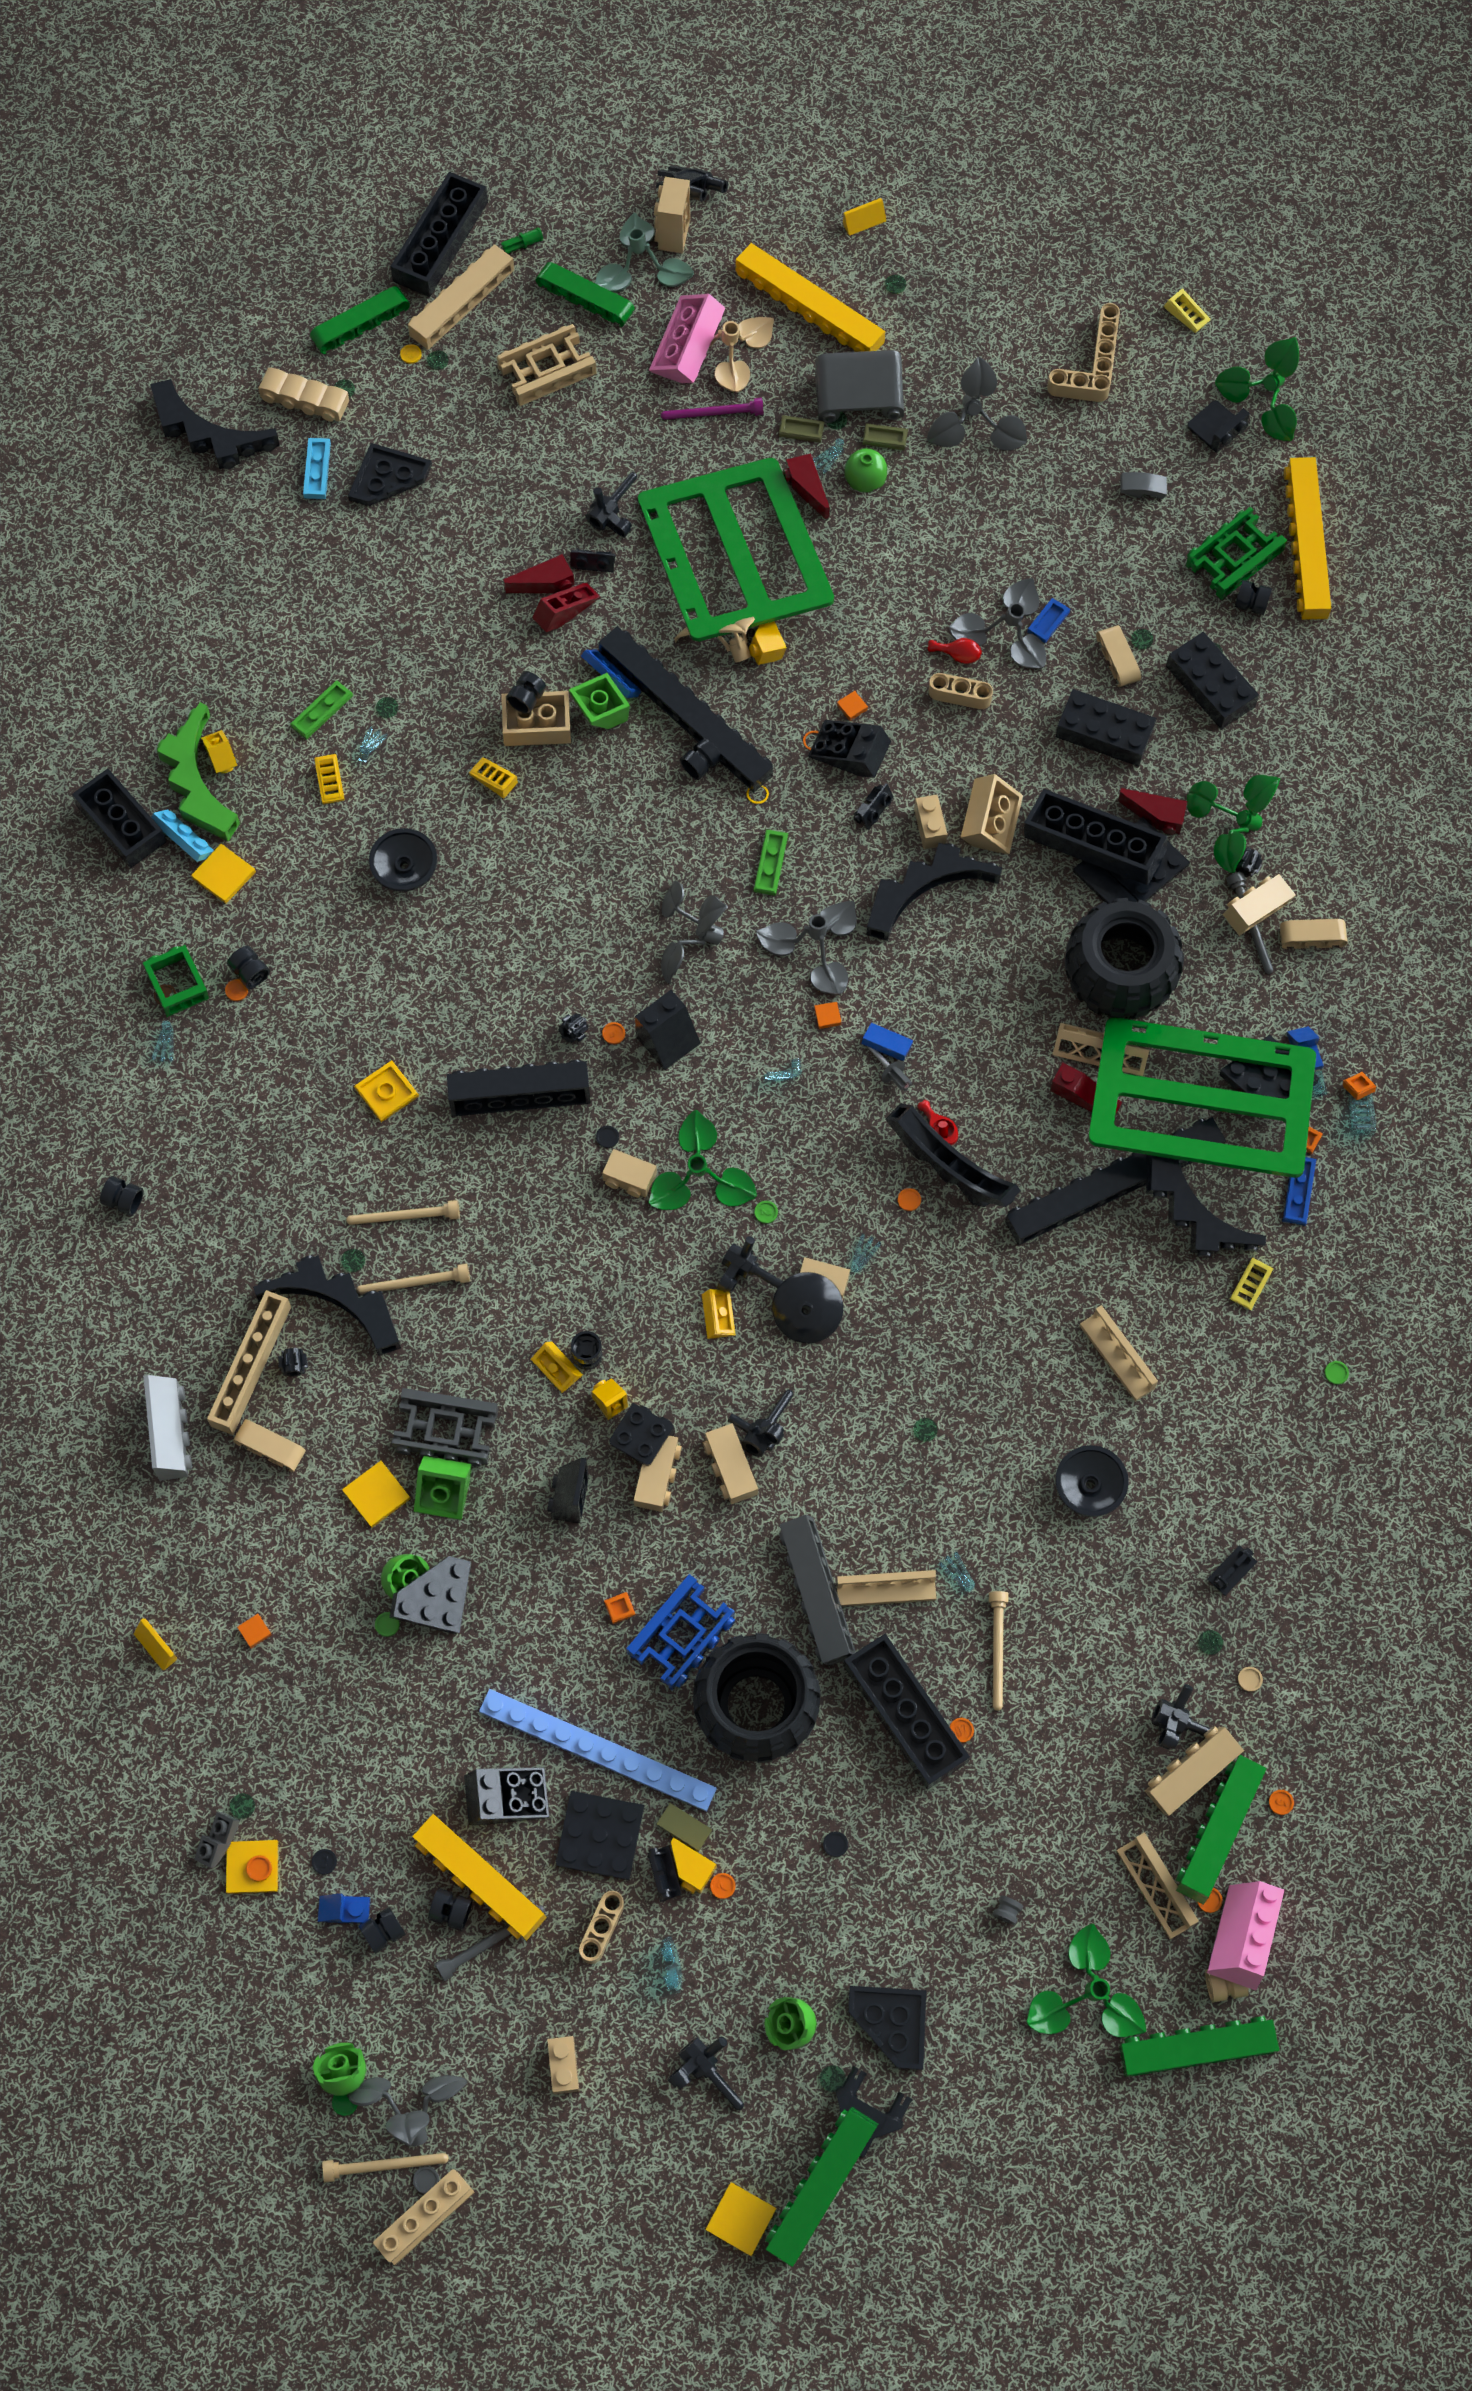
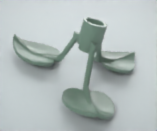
(636, 236)

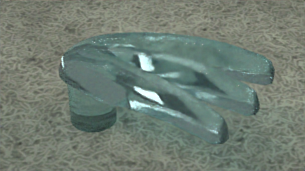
(832, 452)
(368, 746)
(166, 1037)
(785, 1075)
(859, 1261)
(964, 1579)

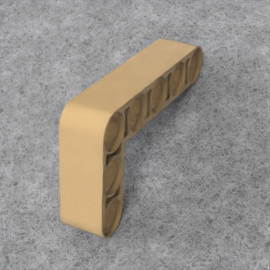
(1083, 384)

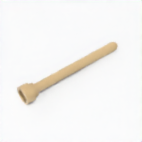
(449, 1210)
(458, 1274)
(998, 1602)
(333, 2170)

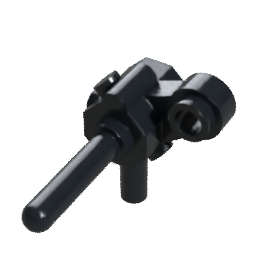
(604, 509)
(744, 1263)
(763, 1433)
(1174, 1719)
(701, 2062)

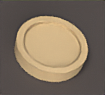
(1250, 1679)

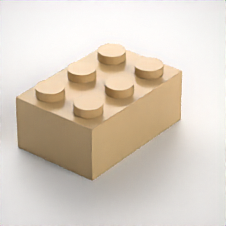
(672, 214)
(543, 725)

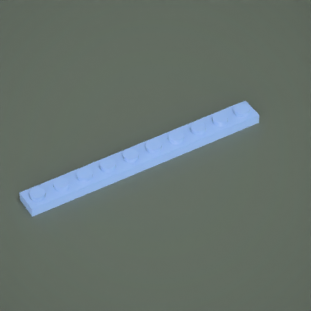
(598, 1750)

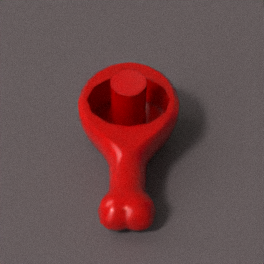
(961, 650)
(942, 1125)

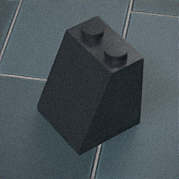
(666, 1030)

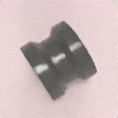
(1008, 1910)

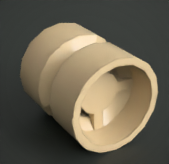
(1220, 1989)

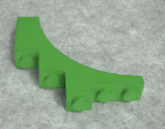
(182, 753)

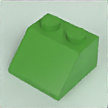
(601, 702)
(442, 1487)

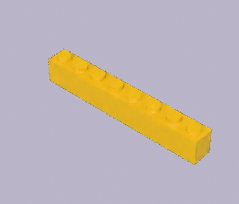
(808, 300)
(1308, 538)

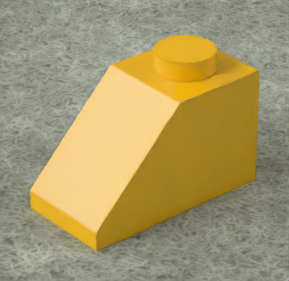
(767, 644)
(219, 752)
(610, 1398)
(692, 1868)

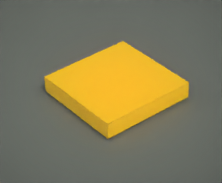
(223, 873)
(386, 1091)
(376, 1494)
(237, 1858)
(740, 2219)

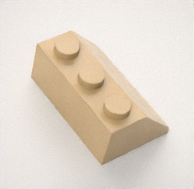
(992, 814)

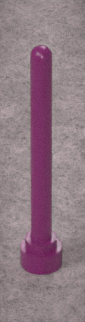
(754, 407)

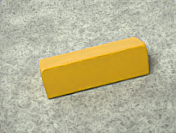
(864, 216)
(718, 1314)
(556, 1366)
(154, 1644)

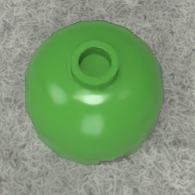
(866, 470)
(401, 1571)
(790, 2023)
(340, 2069)

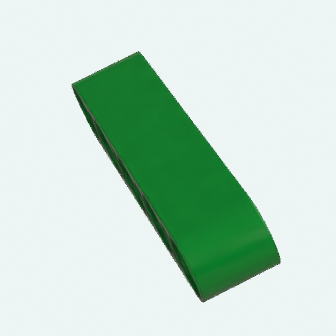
(586, 293)
(359, 319)

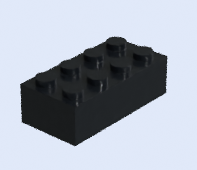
(1212, 680)
(1105, 727)
(119, 818)

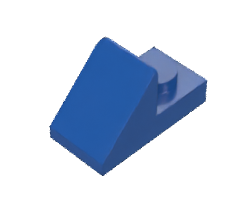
(1307, 1038)
(343, 1909)

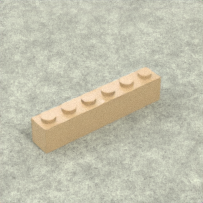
(460, 296)
(249, 1362)

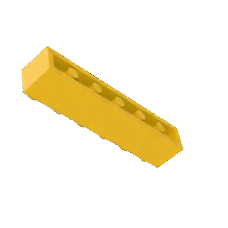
(478, 1876)

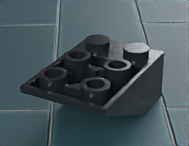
(851, 747)
(505, 1795)

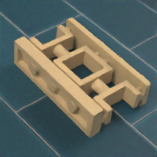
(552, 378)
(423, 2217)

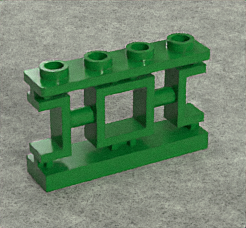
(1247, 564)

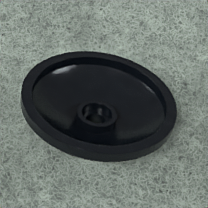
(400, 848)
(818, 1294)
(1096, 1466)

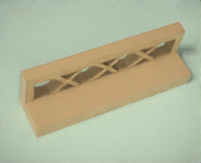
(1095, 1039)
(1119, 1354)
(886, 1588)
(1166, 1882)

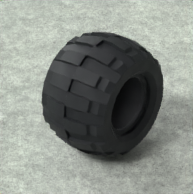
(1115, 990)
(765, 1658)

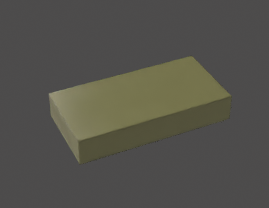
(801, 429)
(885, 436)
(684, 1827)

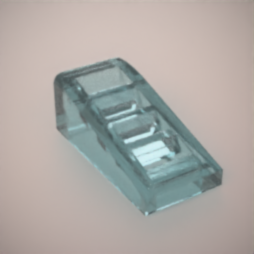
(1362, 1129)

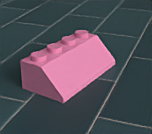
(687, 338)
(1245, 1933)

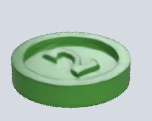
(766, 1212)
(1336, 1372)
(386, 1626)

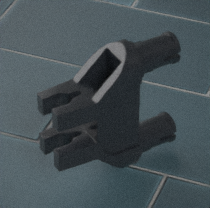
(699, 179)
(887, 2122)

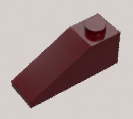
(806, 482)
(545, 577)
(563, 606)
(1160, 811)
(1076, 1087)

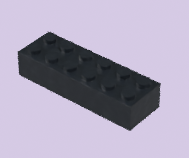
(439, 234)
(1095, 836)
(518, 1088)
(906, 1711)

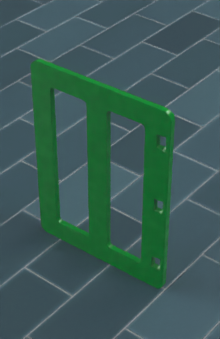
(682, 578)
(1292, 1111)

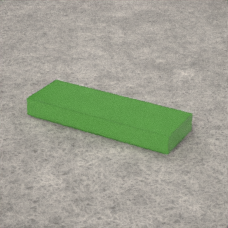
(321, 709)
(770, 862)

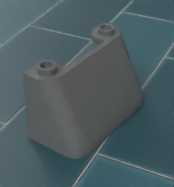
(859, 383)

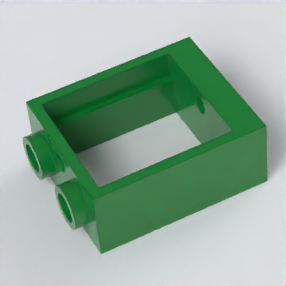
(181, 1000)

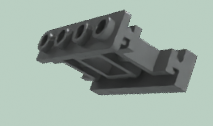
(446, 1408)

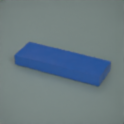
(604, 666)
(1299, 1195)

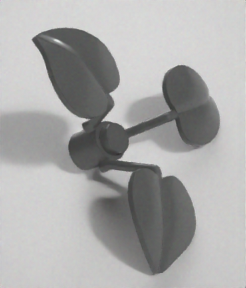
(977, 381)
(1021, 601)
(837, 918)
(707, 932)
(407, 2127)

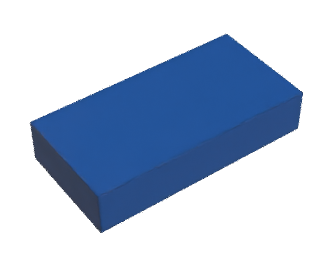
(1048, 620)
(887, 1042)

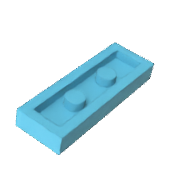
(316, 468)
(182, 835)

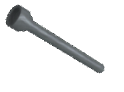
(1237, 883)
(448, 1967)

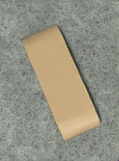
(1119, 655)
(952, 684)
(1316, 932)
(267, 1443)
(601, 1914)

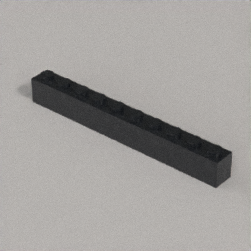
(685, 708)
(1094, 1190)

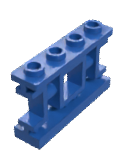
(667, 1621)

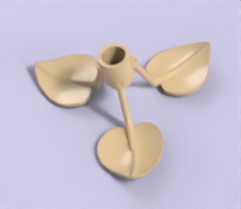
(756, 334)
(738, 645)

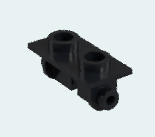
(592, 561)
(879, 799)
(1232, 1570)
(664, 1873)

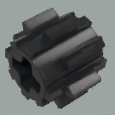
(1250, 862)
(573, 1028)
(292, 1362)

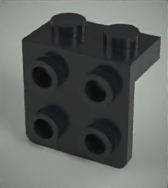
(1217, 425)
(641, 1434)

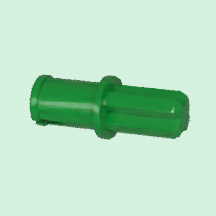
(522, 240)

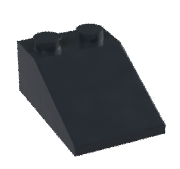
(570, 1491)

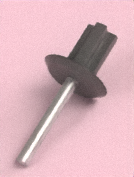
(893, 1072)

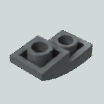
(1141, 483)
(214, 1846)

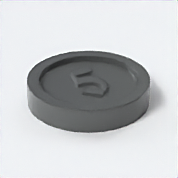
(425, 2179)

